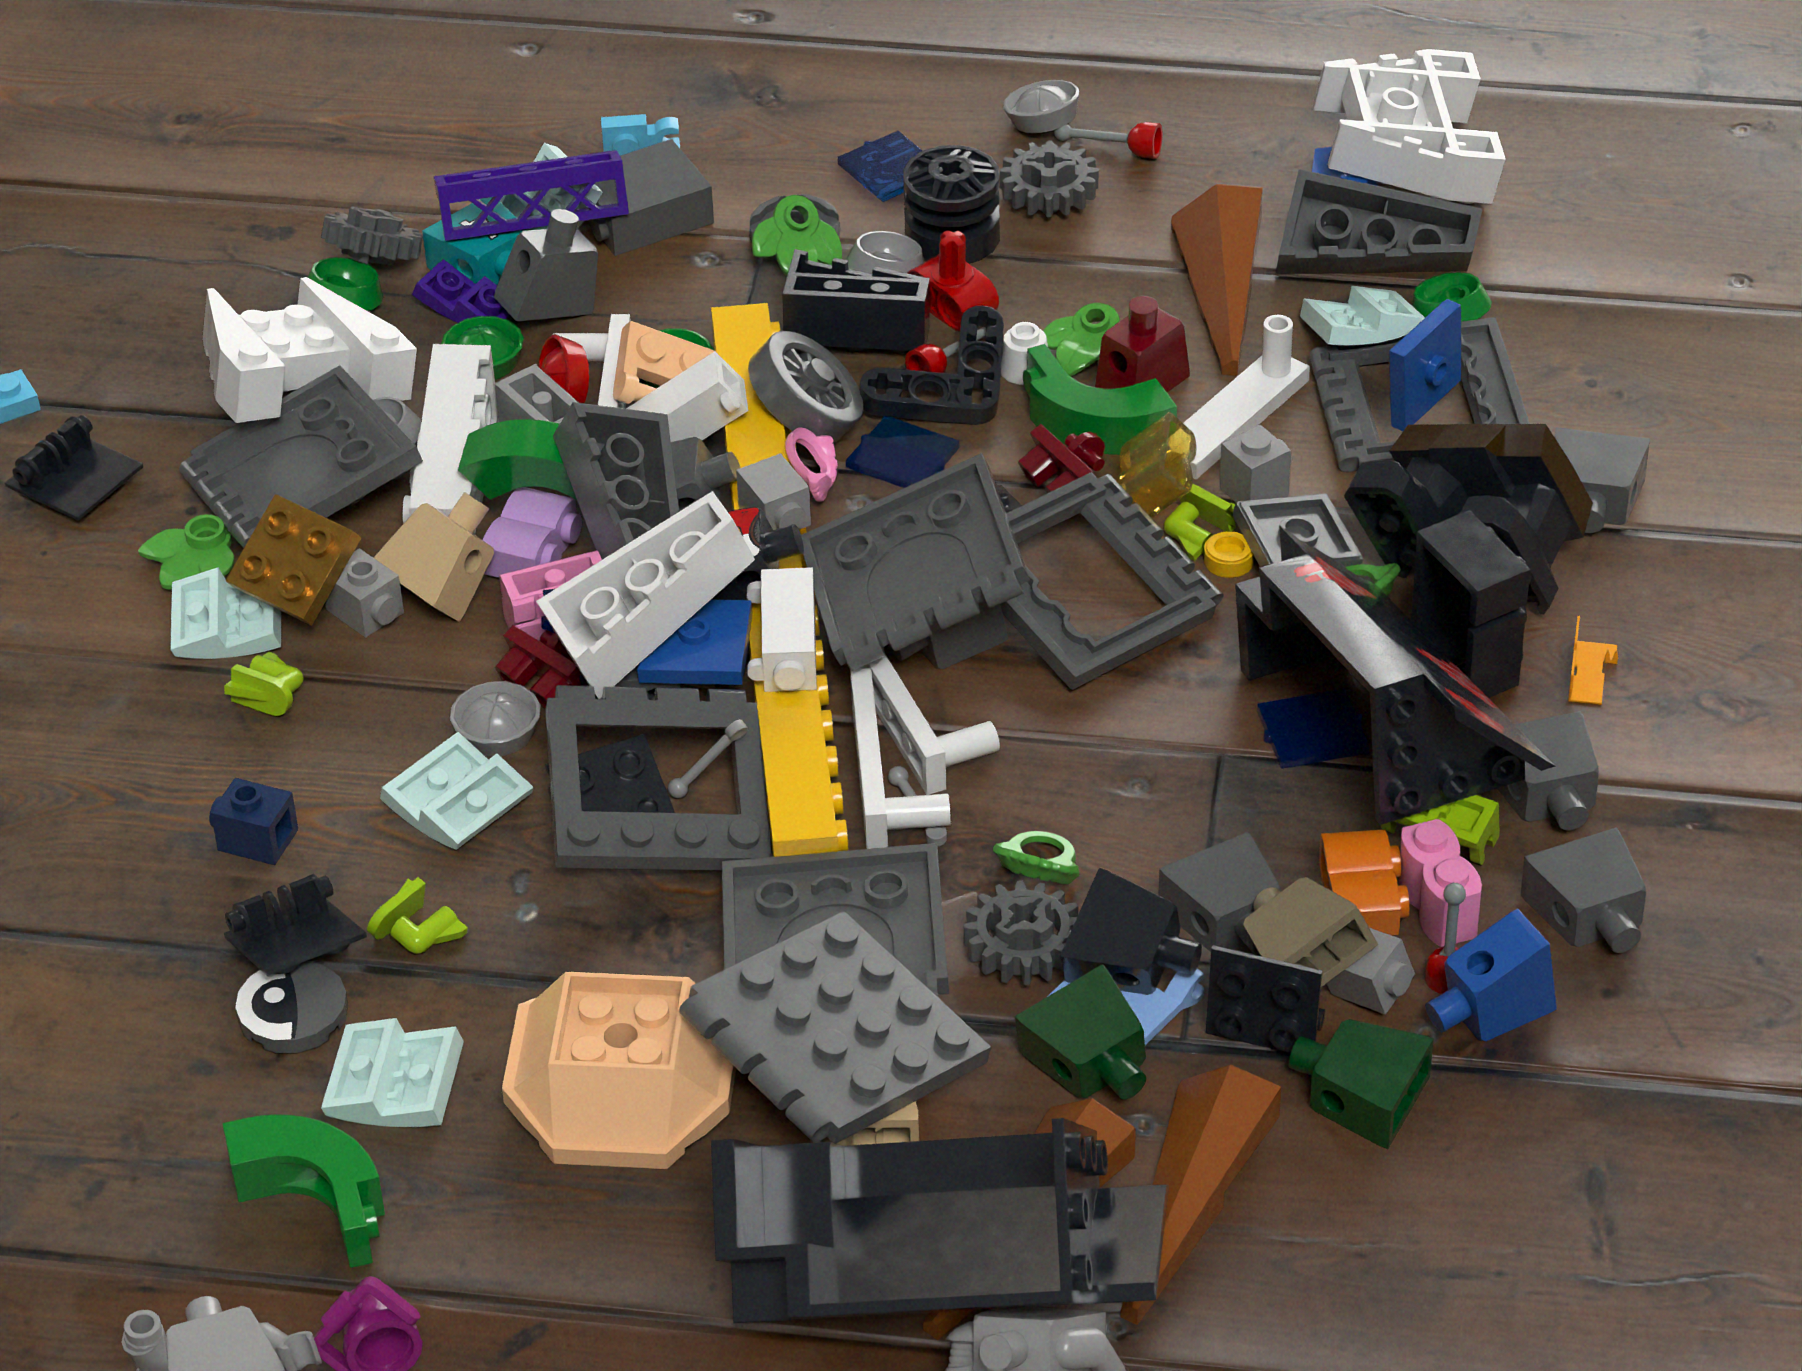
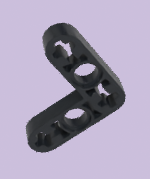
(954, 389)

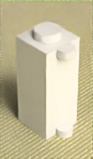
(698, 399)
(787, 630)

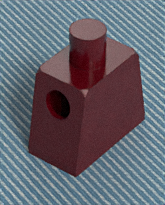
(1143, 348)

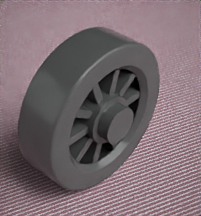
(805, 385)

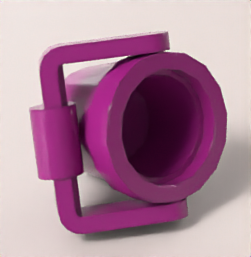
(376, 1330)

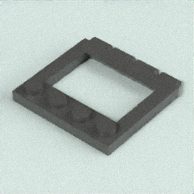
(1484, 375)
(1137, 539)
(644, 838)

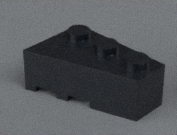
(856, 307)

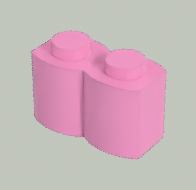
(1427, 866)

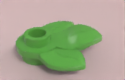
(782, 235)
(1079, 340)
(190, 550)

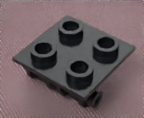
(71, 470)
(621, 779)
(298, 932)
(1262, 1000)

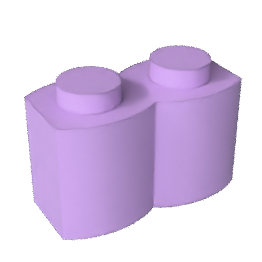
(531, 530)

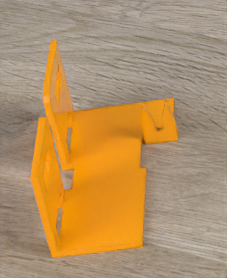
(1589, 679)

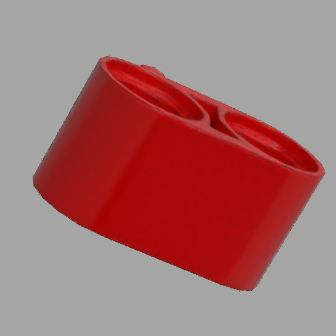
(955, 282)

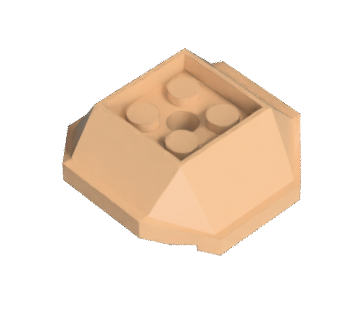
(614, 1071)

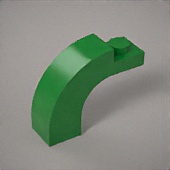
(1072, 407)
(514, 457)
(313, 1160)

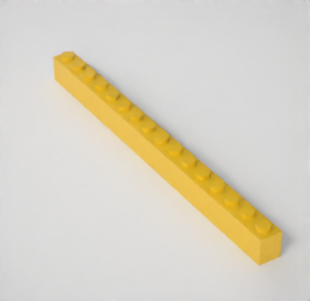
(790, 722)

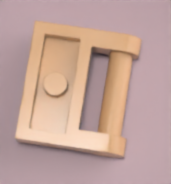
(651, 357)

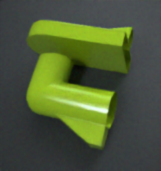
(1202, 505)
(264, 685)
(394, 915)

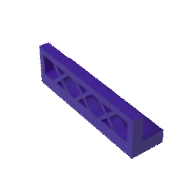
(530, 177)

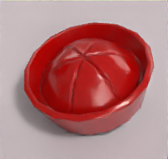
(567, 365)

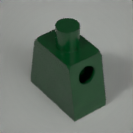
(1086, 1037)
(1366, 1077)

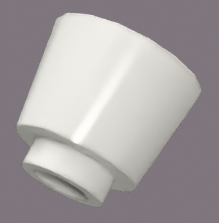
(1014, 349)

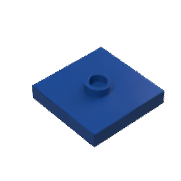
(1425, 365)
(705, 648)

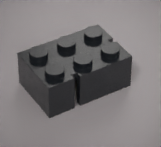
(1472, 600)

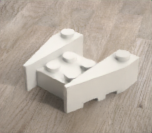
(1403, 127)
(282, 350)

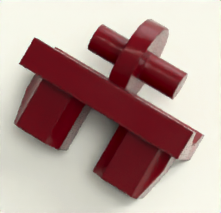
(1054, 457)
(543, 658)

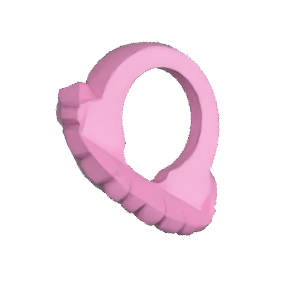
(824, 455)

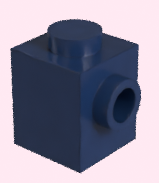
(254, 821)

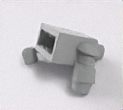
(215, 1341)
(1033, 1341)

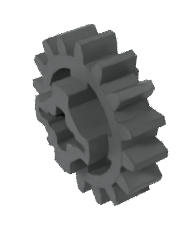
(1049, 178)
(372, 236)
(1022, 931)

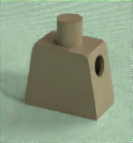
(1309, 928)

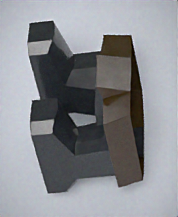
(1502, 473)

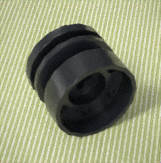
(953, 192)

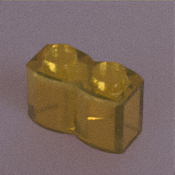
(1158, 464)

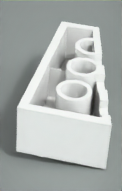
(456, 403)
(645, 591)

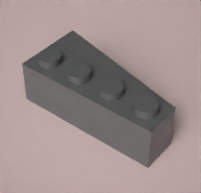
(1372, 229)
(618, 471)

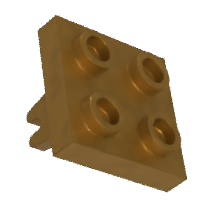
(293, 559)

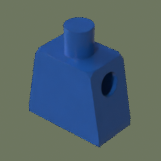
(1497, 980)

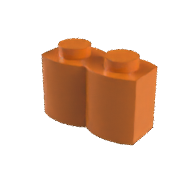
(1365, 872)

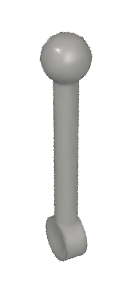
(899, 777)
(679, 786)

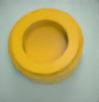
(1228, 555)

